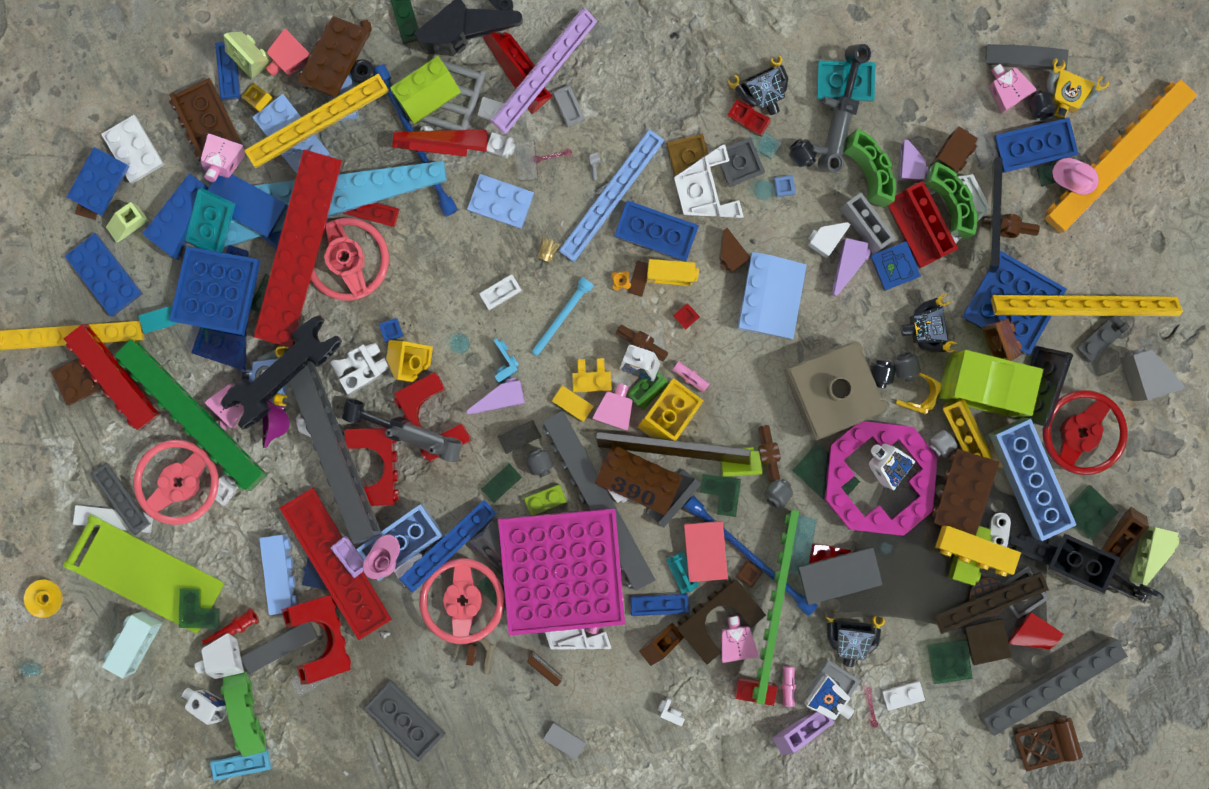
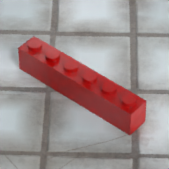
(111, 376)

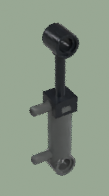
(843, 110)
(402, 430)

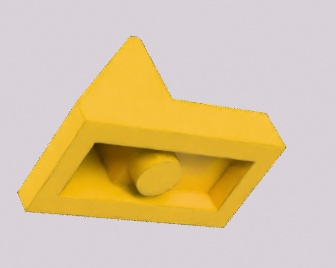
(257, 97)

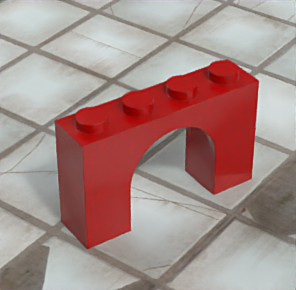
(413, 397)
(385, 490)
(334, 658)

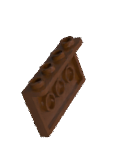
(333, 57)
(203, 114)
(965, 491)

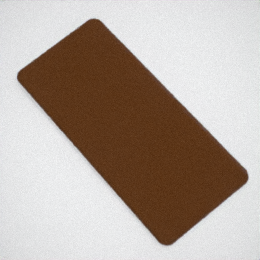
(639, 279)

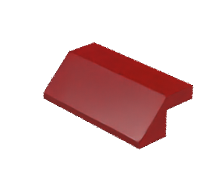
(922, 225)

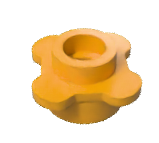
(621, 275)

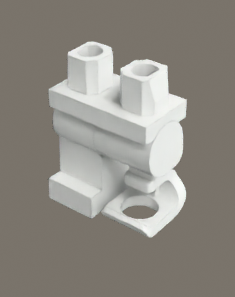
(365, 366)

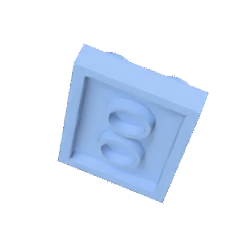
(500, 201)

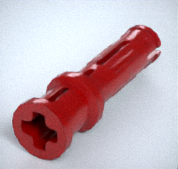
(238, 624)

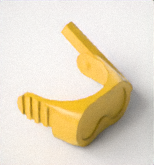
(929, 403)

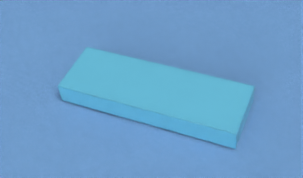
(240, 765)

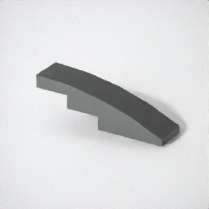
(1025, 56)

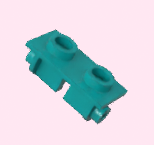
(679, 569)

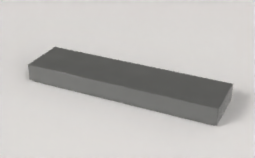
(120, 499)
(279, 647)

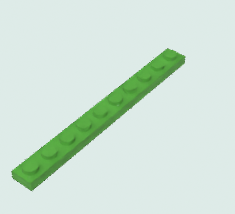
(774, 614)

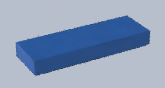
(227, 74)
(659, 604)

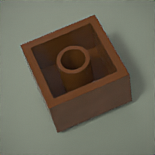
(956, 149)

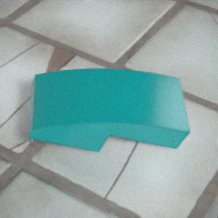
(156, 320)

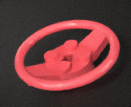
(351, 269)
(168, 490)
(462, 614)

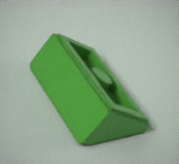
(646, 391)

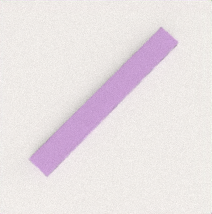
(543, 71)

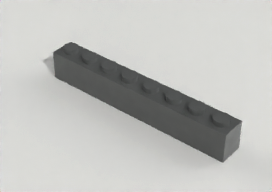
(1052, 685)

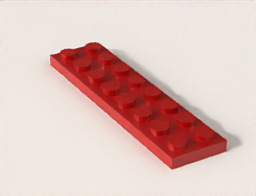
(316, 535)

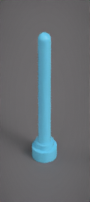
(583, 287)

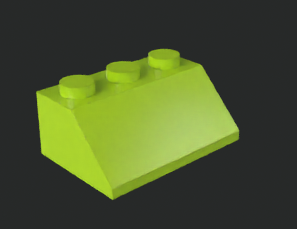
(425, 90)

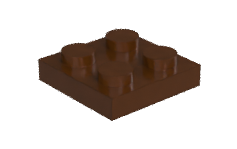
(75, 382)

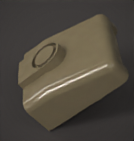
(835, 390)

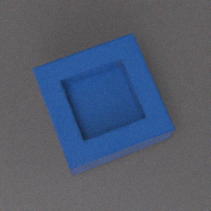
(391, 330)

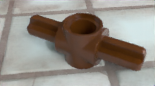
(1012, 225)
(642, 341)
(769, 453)

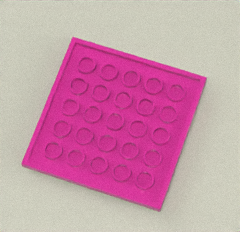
(561, 571)

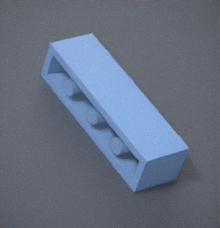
(277, 573)

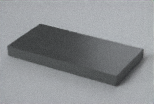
(840, 575)
(404, 720)

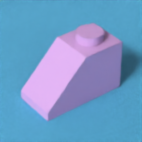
(912, 164)

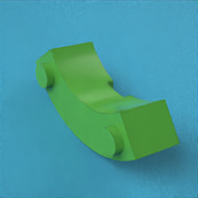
(875, 166)
(957, 197)
(245, 726)

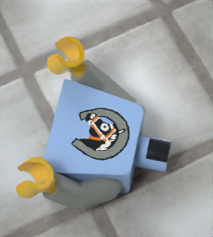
(261, 365)

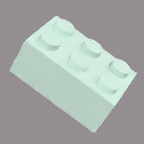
(131, 644)

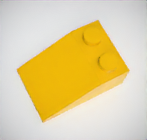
(670, 412)

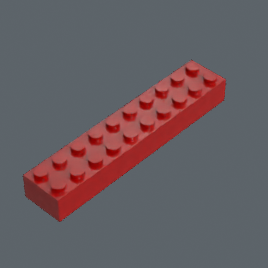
(298, 248)

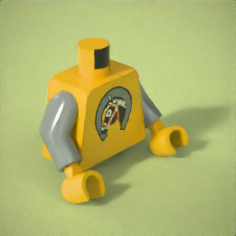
(1071, 90)

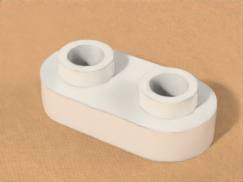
(1000, 531)

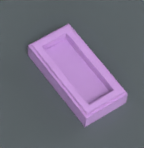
(348, 556)

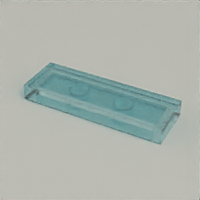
(802, 543)

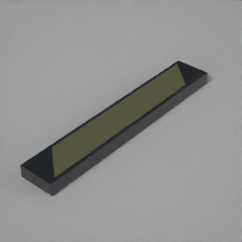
(995, 226)

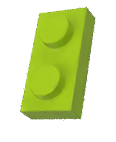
(545, 500)

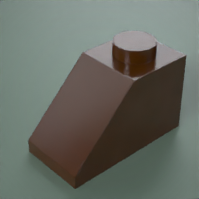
(731, 252)
(661, 644)

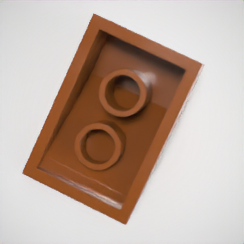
(1002, 340)

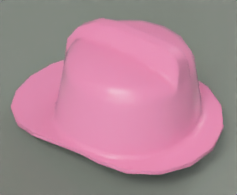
(1075, 176)
(382, 557)

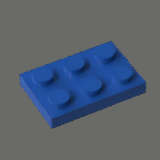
(98, 181)

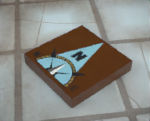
(544, 668)

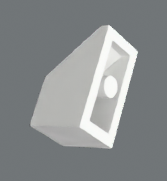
(827, 238)

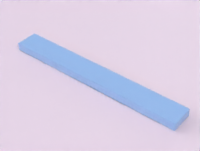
(611, 195)

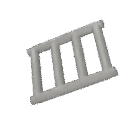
(473, 94)

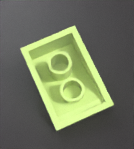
(245, 53)
(1152, 553)

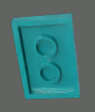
(833, 77)
(210, 221)

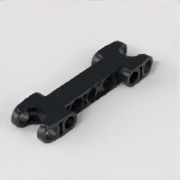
(284, 369)

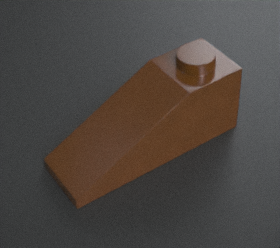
(1126, 533)

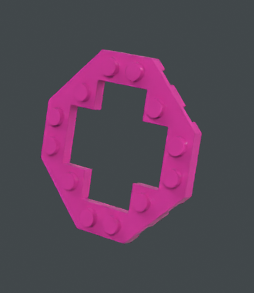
(922, 482)

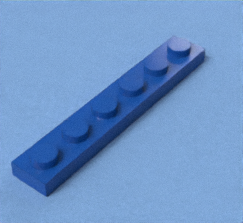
(447, 546)

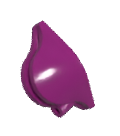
(274, 424)

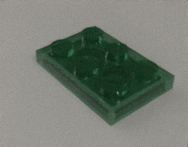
(813, 471)

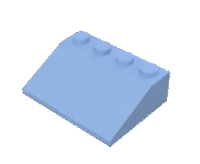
(771, 296)

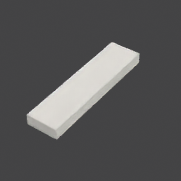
(109, 515)

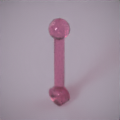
(568, 152)
(874, 723)

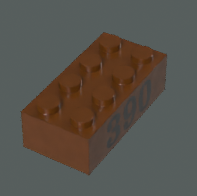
(638, 480)

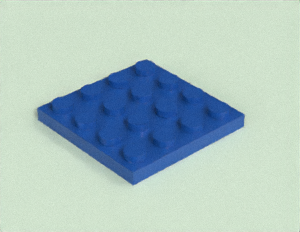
(1012, 279)
(215, 290)

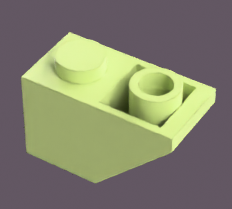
(126, 221)

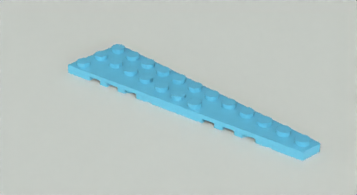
(351, 192)

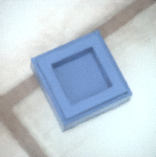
(784, 186)

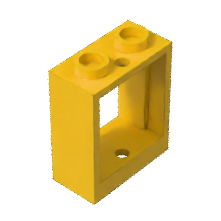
(672, 272)

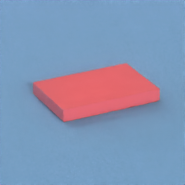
(706, 551)

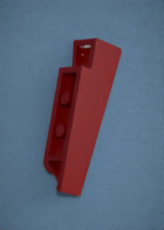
(514, 63)
(442, 142)

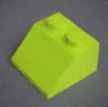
(736, 469)

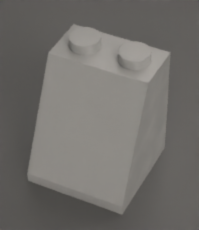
(1148, 375)

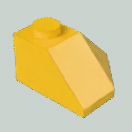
(408, 359)

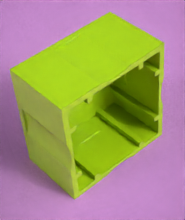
(990, 383)

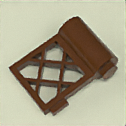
(1064, 738)

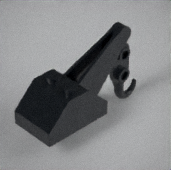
(455, 25)
(1094, 569)

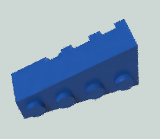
(172, 222)

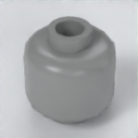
(944, 443)

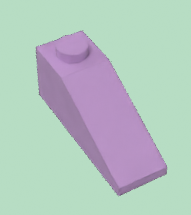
(851, 259)
(503, 396)
(801, 732)

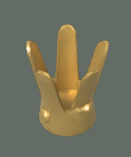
(546, 252)

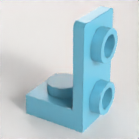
(505, 372)

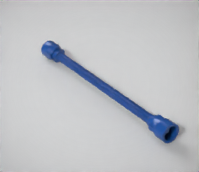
(446, 203)
(695, 507)

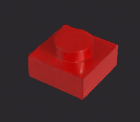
(686, 316)

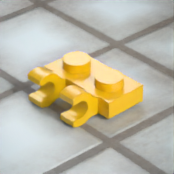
(592, 380)

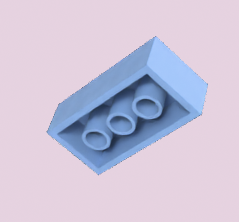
(279, 115)
(414, 533)

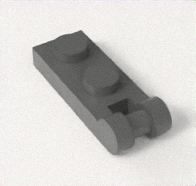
(1102, 338)

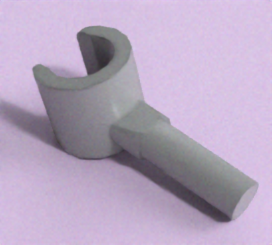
(593, 159)

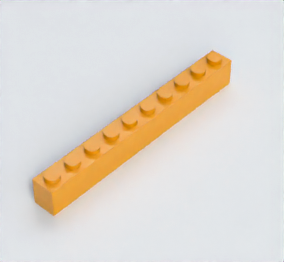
(1123, 153)

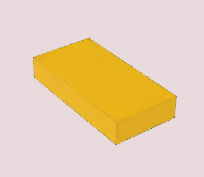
(572, 403)

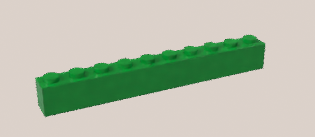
(190, 415)

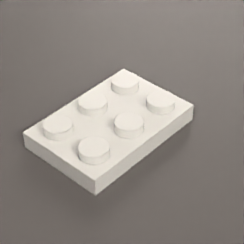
(133, 147)

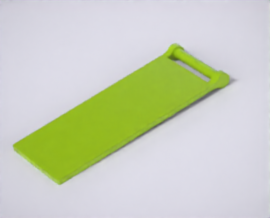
(140, 570)

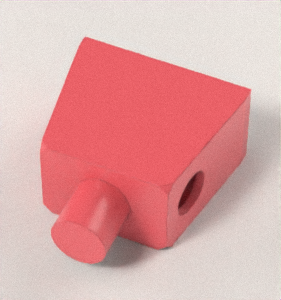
(286, 54)

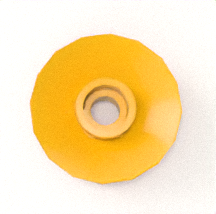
(34, 598)

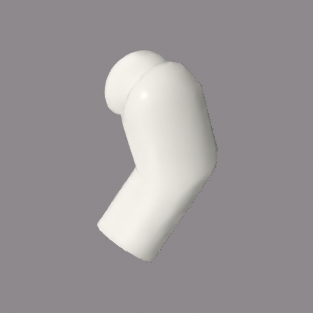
(301, 425)

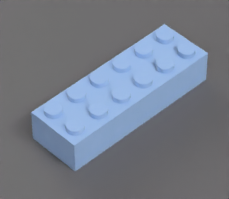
(1032, 479)

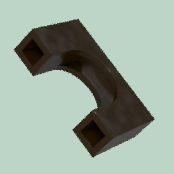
(730, 595)

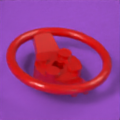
(1090, 422)

